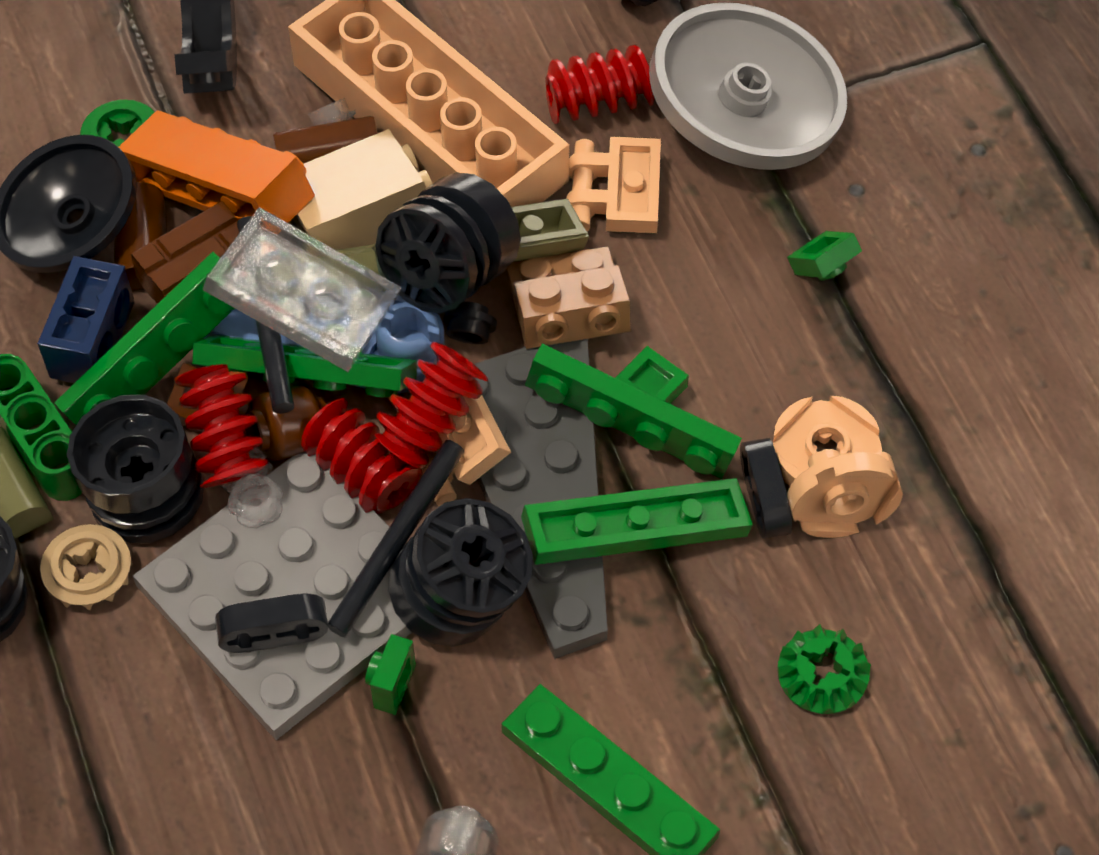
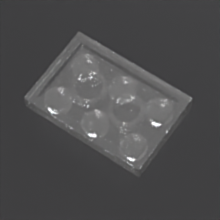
(302, 289)

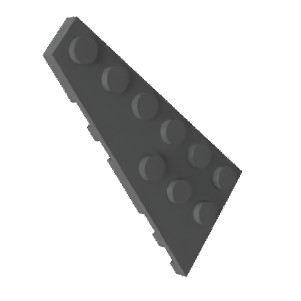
(547, 463)

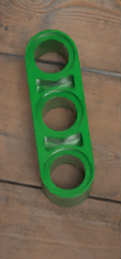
(43, 446)

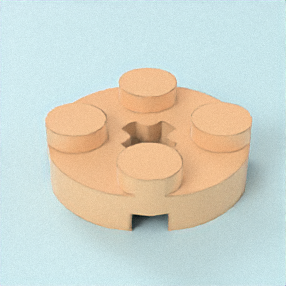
(822, 421)
(844, 491)

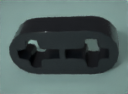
(766, 488)
(271, 623)

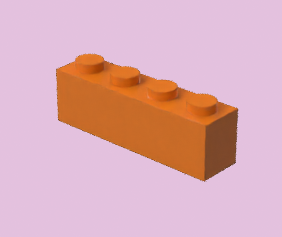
(210, 166)

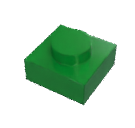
(825, 255)
(655, 375)
(390, 673)

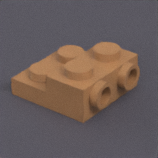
(569, 297)

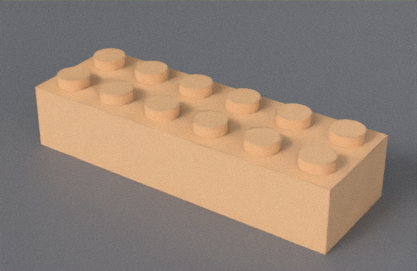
(428, 97)

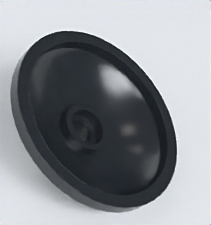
(65, 202)

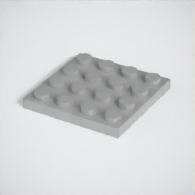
(310, 549)

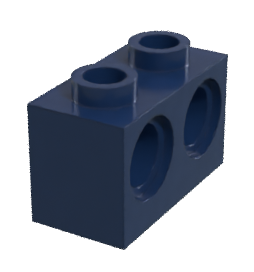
(85, 318)

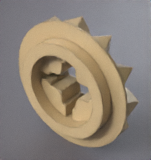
(78, 547)

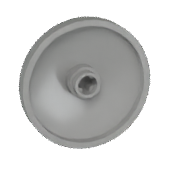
(748, 86)

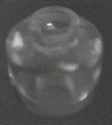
(457, 832)

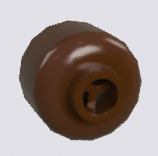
(284, 431)

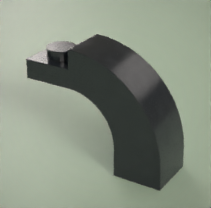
(208, 46)

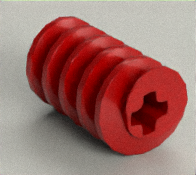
(597, 82)
(430, 406)
(221, 424)
(358, 457)

